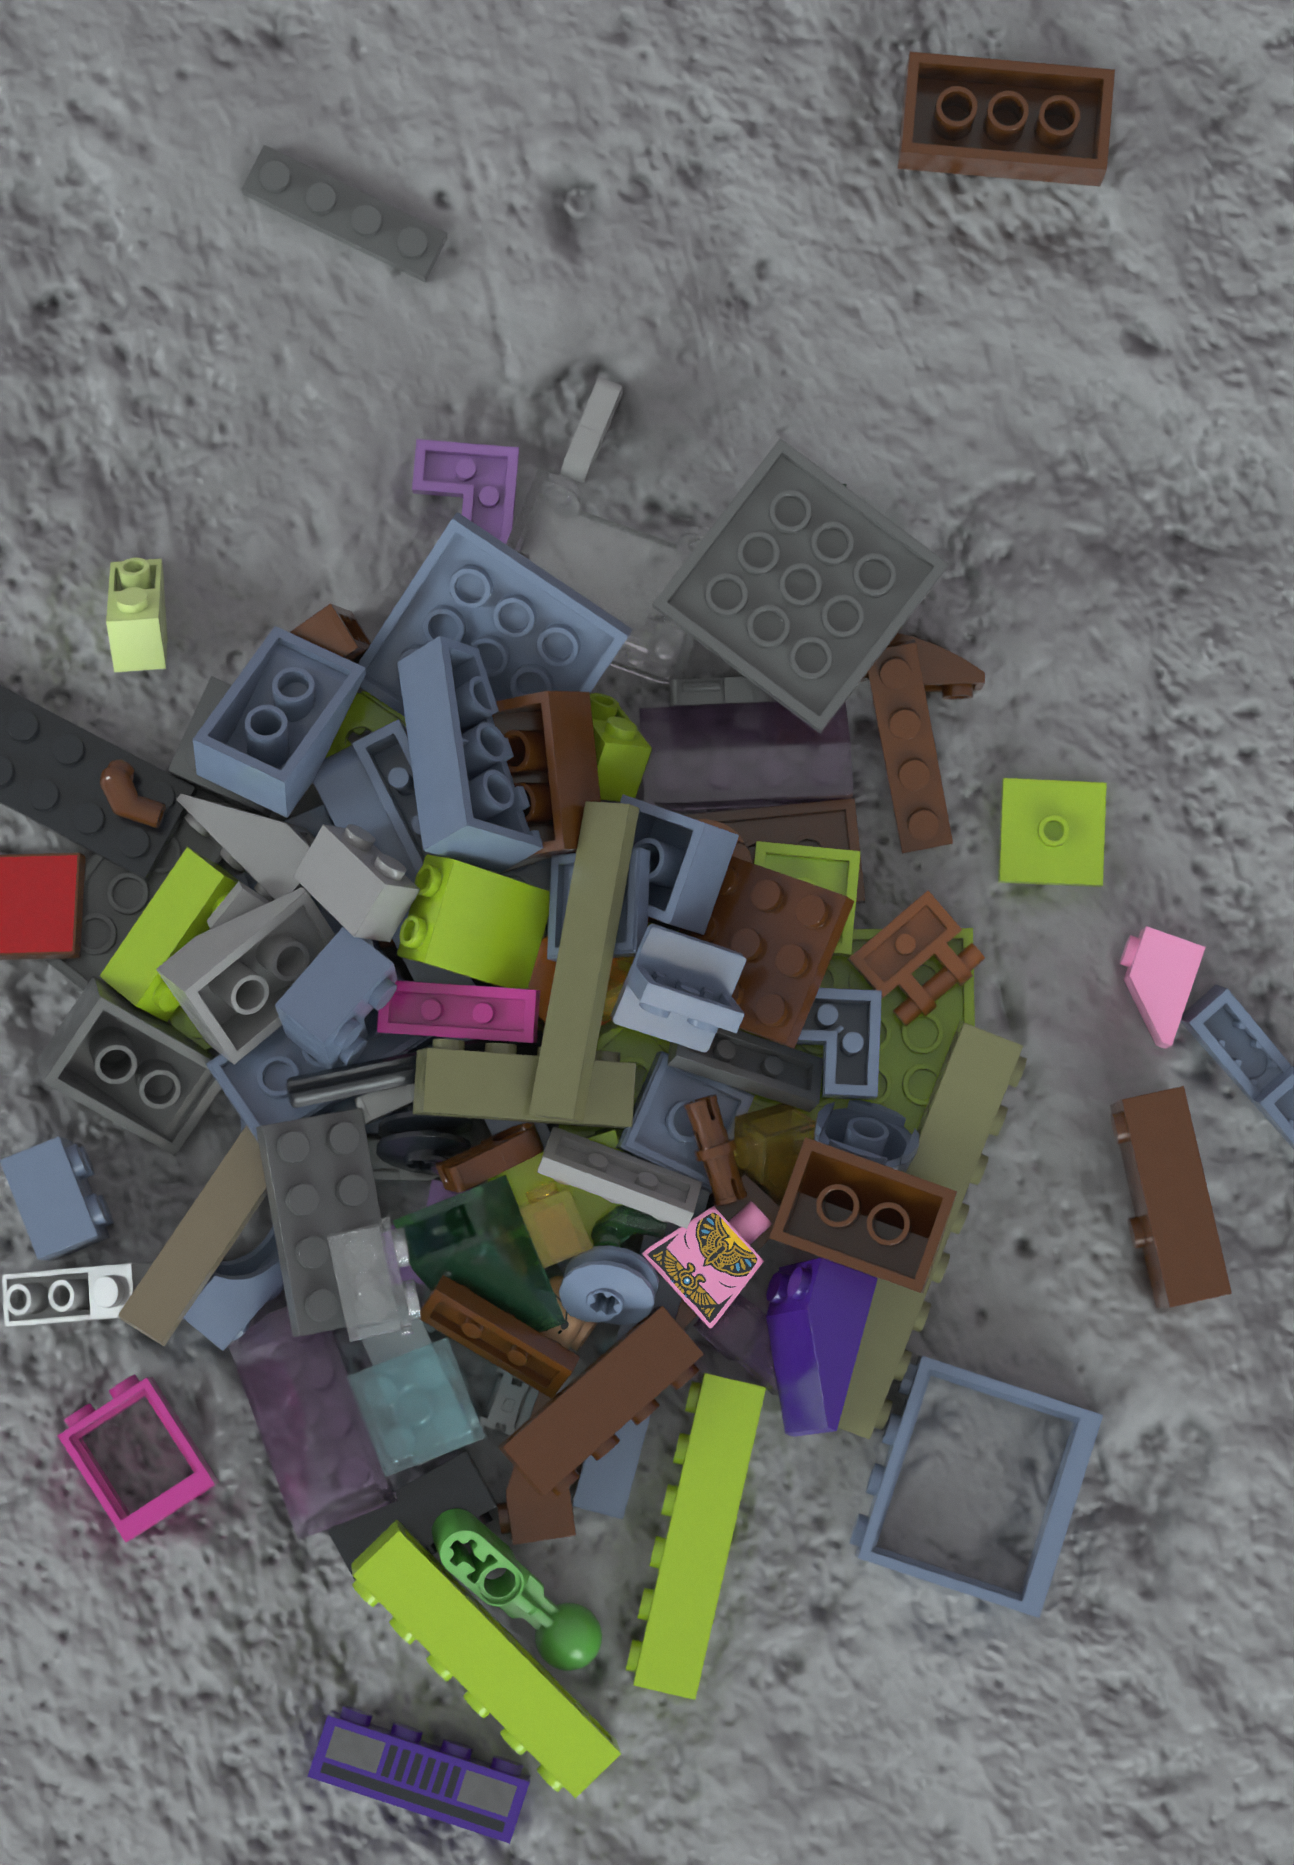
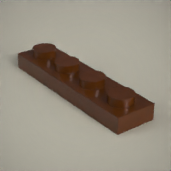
(909, 748)

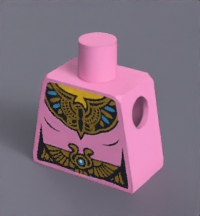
(710, 1259)

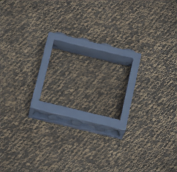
(1057, 1513)

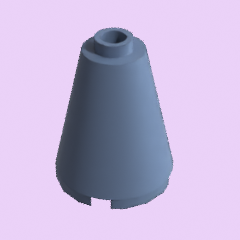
(868, 1132)

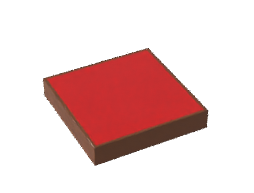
(41, 905)

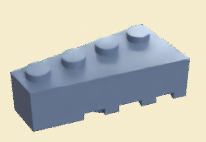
(461, 759)

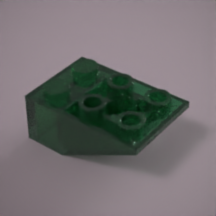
(487, 1248)

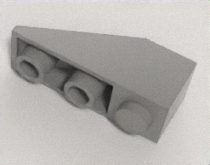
(253, 843)
(69, 1294)

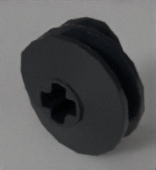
(418, 1141)

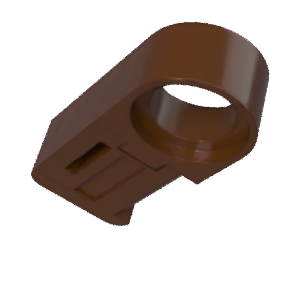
(490, 1157)

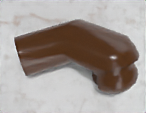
(123, 798)

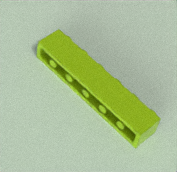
(698, 1535)
(484, 1659)

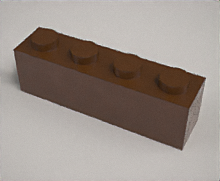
(601, 1401)

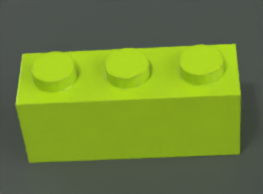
(166, 925)

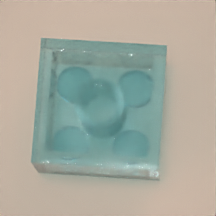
(417, 1406)

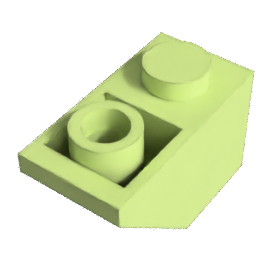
(137, 615)

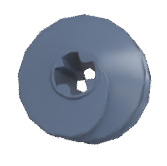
(609, 1286)

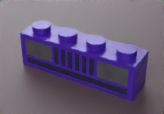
(420, 1775)

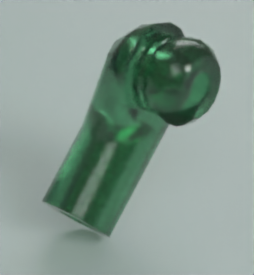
(623, 1223)

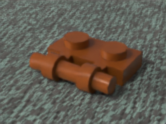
(906, 945)

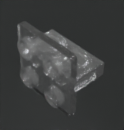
(372, 1280)

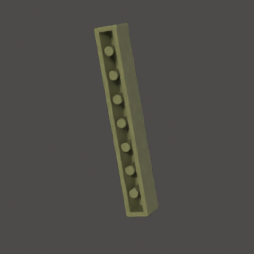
(951, 1140)

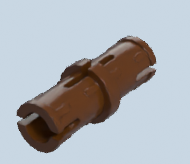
(715, 1150)

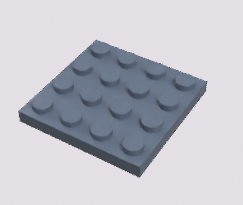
(519, 616)

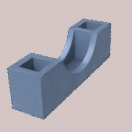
(237, 1293)

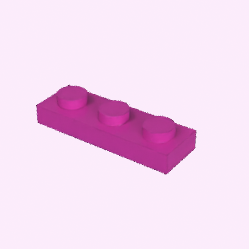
(461, 1012)

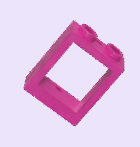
(88, 1419)

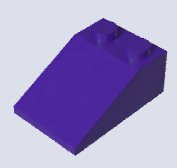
(815, 1338)

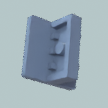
(680, 989)

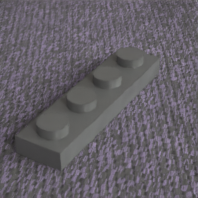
(344, 213)

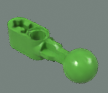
(565, 1633)

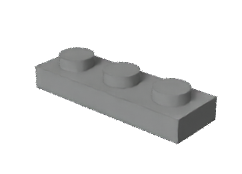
(620, 1177)

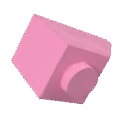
(1160, 979)

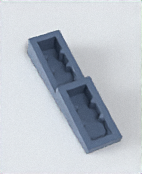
(1245, 1055)

